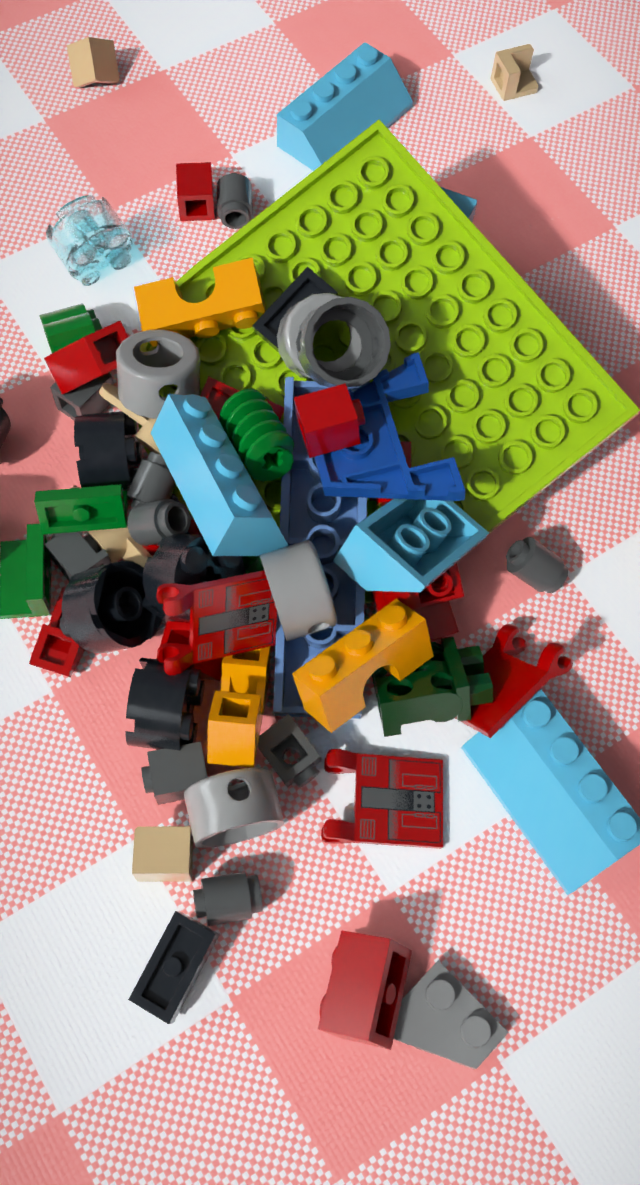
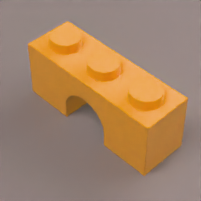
(233, 303)
(335, 679)
(239, 709)

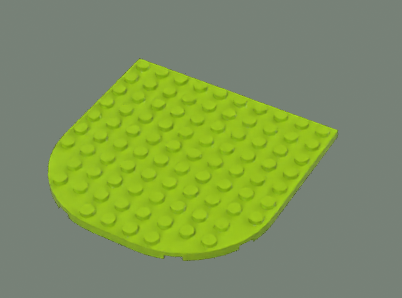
(503, 372)

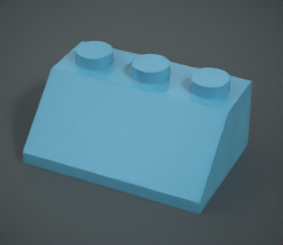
(408, 544)

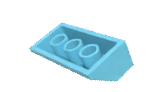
(342, 106)
(214, 479)
(556, 793)

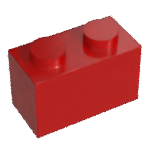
(365, 989)

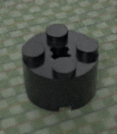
(107, 449)
(188, 562)
(106, 610)
(163, 706)

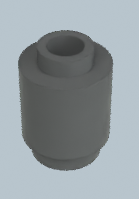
(234, 200)
(151, 481)
(155, 520)
(536, 565)
(228, 898)

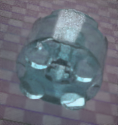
(90, 239)

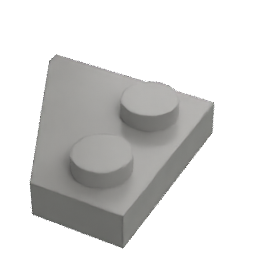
(447, 1020)

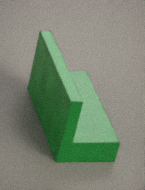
(82, 509)
(25, 576)

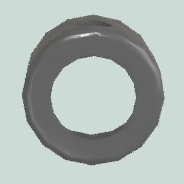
(370, 328)

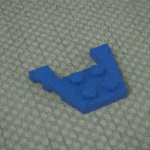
(378, 463)

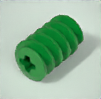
(257, 435)

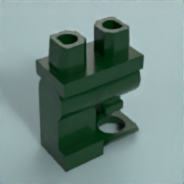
(436, 690)

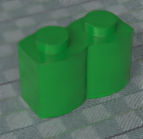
(68, 325)

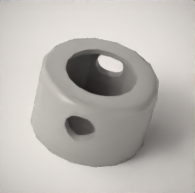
(289, 330)
(145, 373)
(299, 590)
(236, 812)

